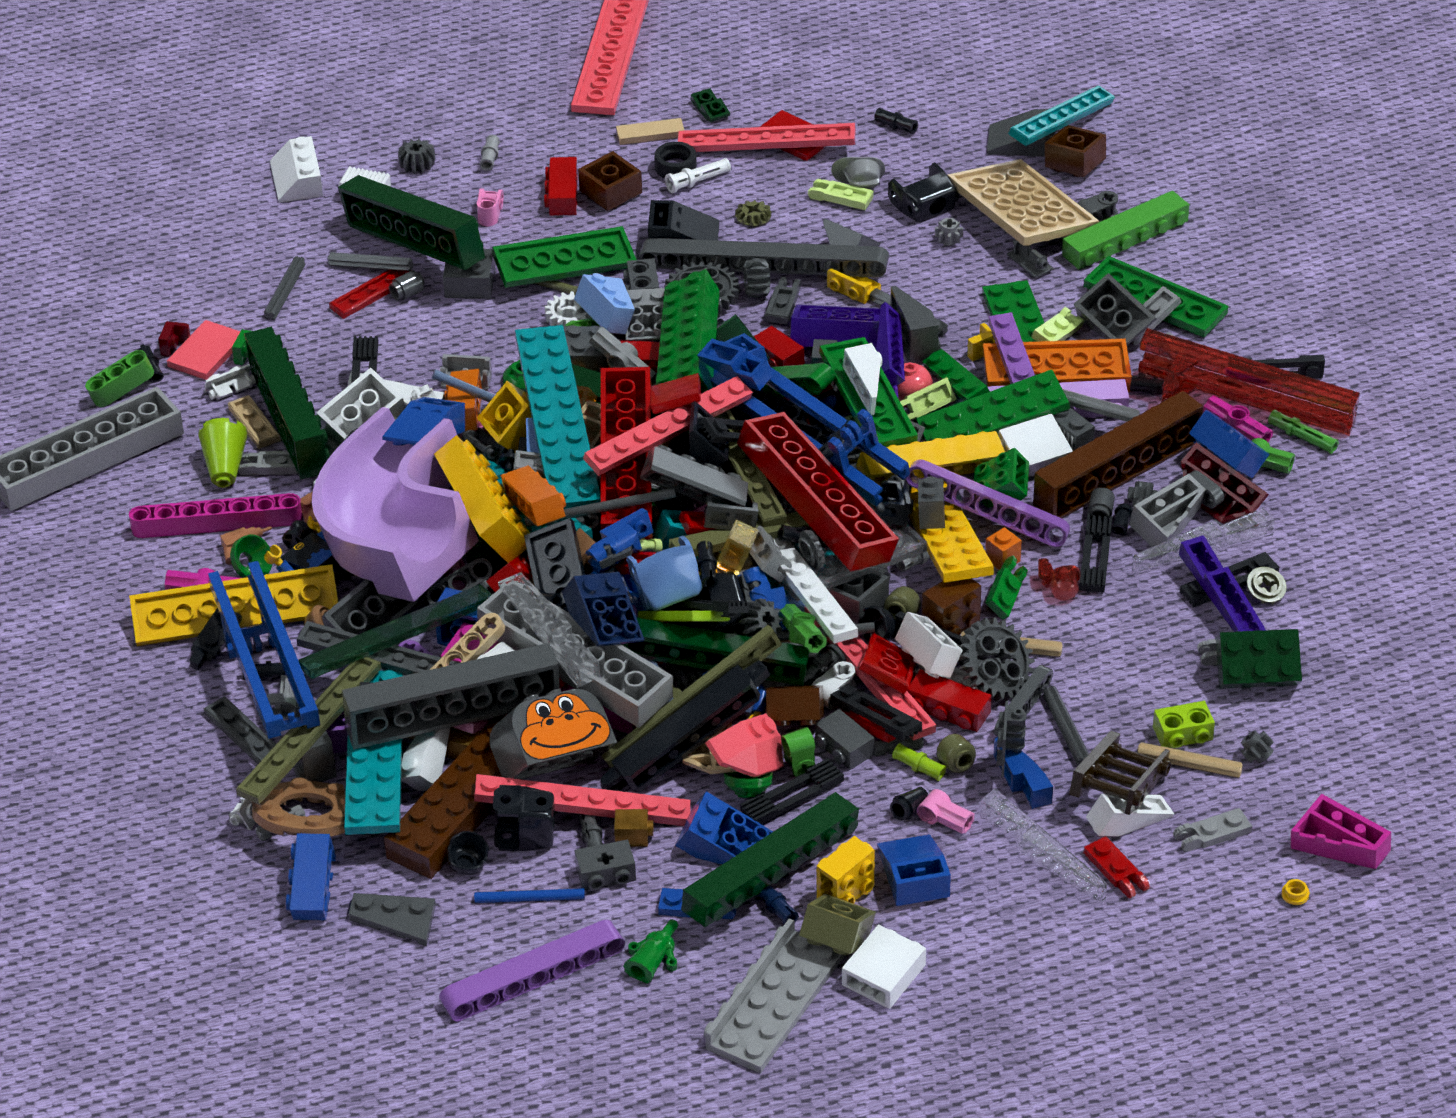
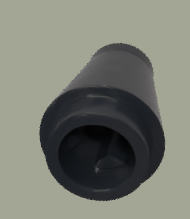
(907, 803)

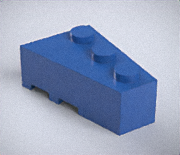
(1228, 444)
(310, 876)

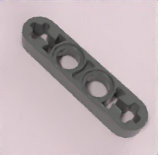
(1030, 692)

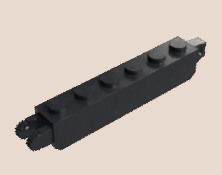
(686, 729)

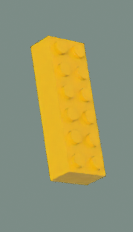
(483, 498)

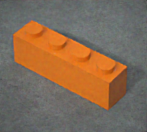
(472, 403)
(533, 495)

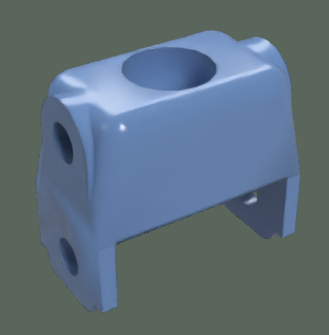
(666, 576)

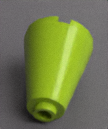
(222, 449)

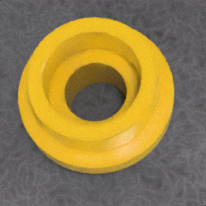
(1295, 886)

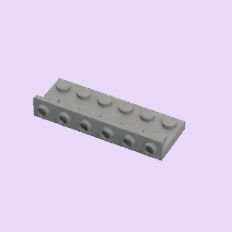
(770, 999)

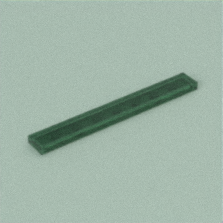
(393, 632)

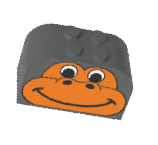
(551, 734)

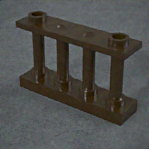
(1106, 756)

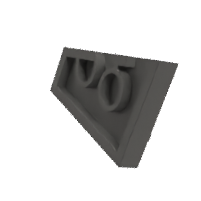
(398, 914)

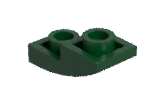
(709, 105)

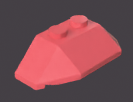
(749, 747)

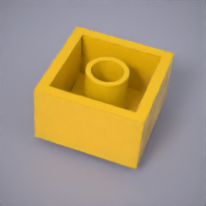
(506, 416)

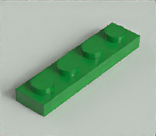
(960, 379)

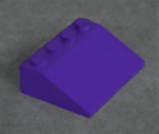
(833, 323)

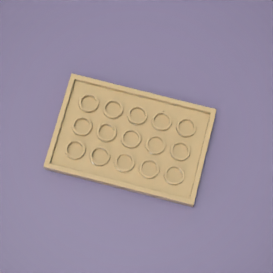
(1022, 202)

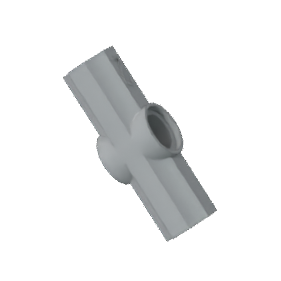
(618, 353)

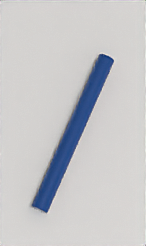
(529, 895)

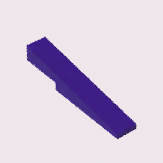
(891, 346)
(1219, 585)

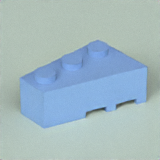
(605, 302)

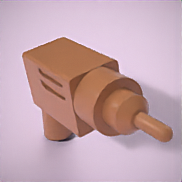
(229, 538)

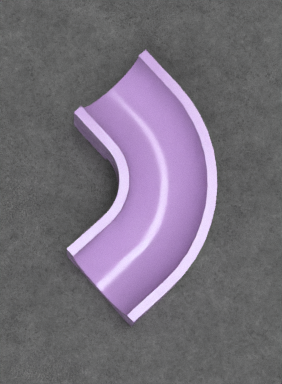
(392, 509)

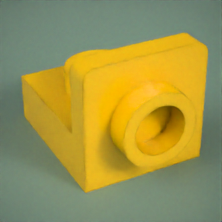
(975, 343)

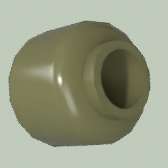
(903, 600)
(956, 753)

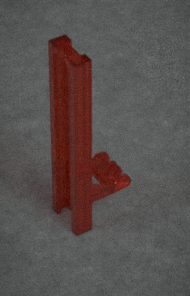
(1181, 376)

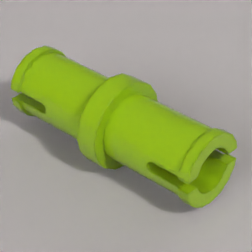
(919, 762)

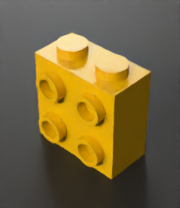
(847, 871)

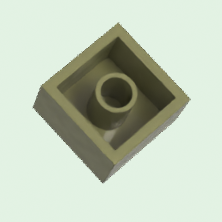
(836, 924)

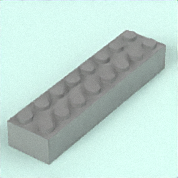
(87, 447)
(627, 681)

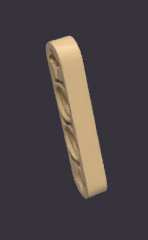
(460, 649)

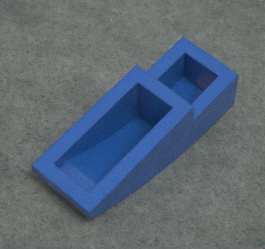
(736, 361)
(1026, 775)

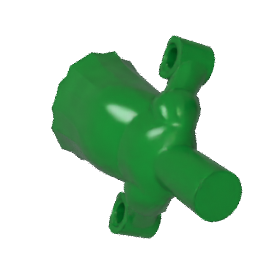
(650, 952)

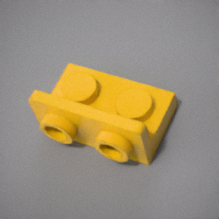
(854, 287)

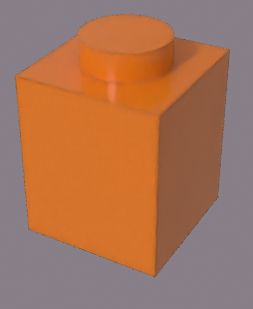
(1002, 546)

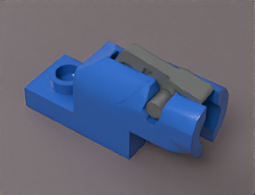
(619, 541)
(756, 586)

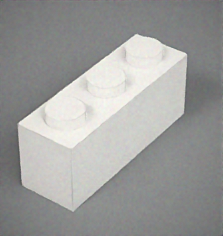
(928, 645)

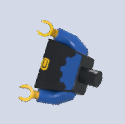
(308, 553)

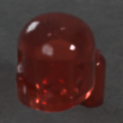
(1061, 579)

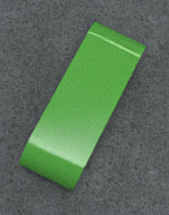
(119, 378)

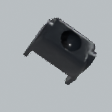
(926, 197)
(726, 589)
(525, 815)

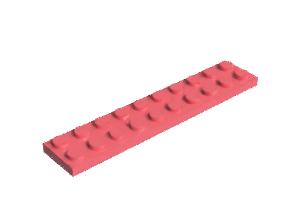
(609, 57)

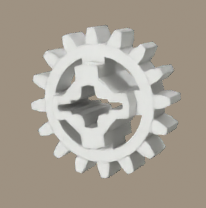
(564, 309)

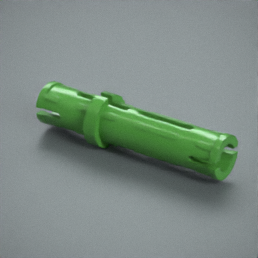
(1295, 427)

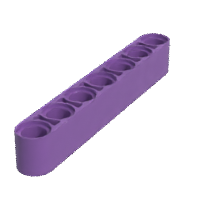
(1000, 501)
(531, 970)

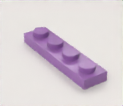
(1010, 347)

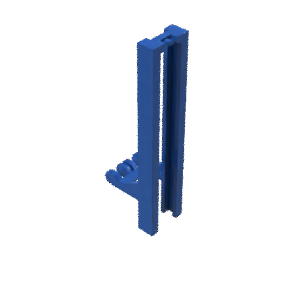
(862, 437)
(239, 645)

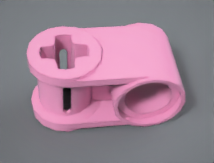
(489, 206)

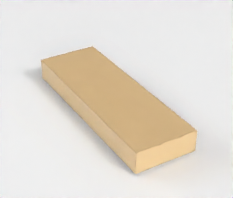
(649, 131)
(254, 420)

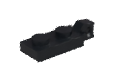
(209, 641)

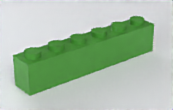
(1125, 229)

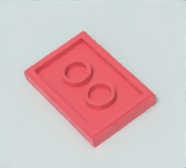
(204, 350)

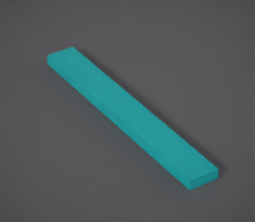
(1061, 115)

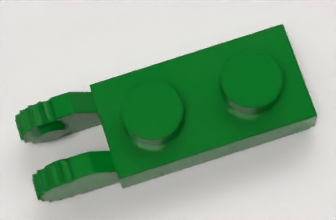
(1006, 588)

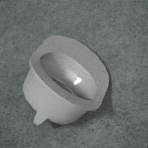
(859, 171)

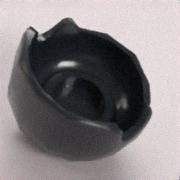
(883, 622)
(467, 853)

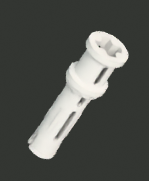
(689, 177)

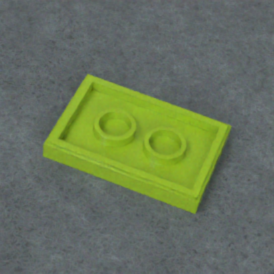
(682, 615)

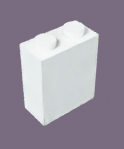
(1037, 441)
(884, 966)

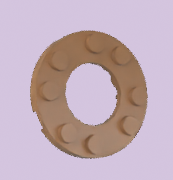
(274, 819)

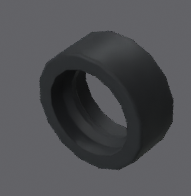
(674, 150)

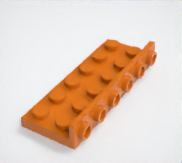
(1068, 359)

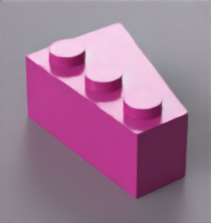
(1340, 834)

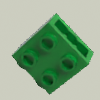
(1005, 474)

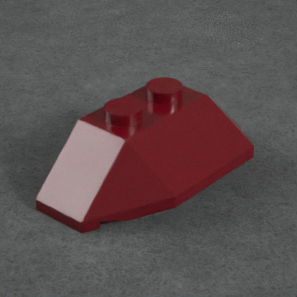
(1239, 492)

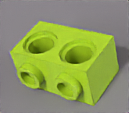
(1183, 724)

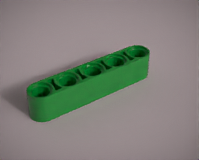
(809, 377)

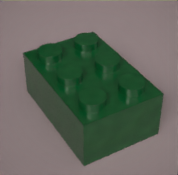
(1258, 658)

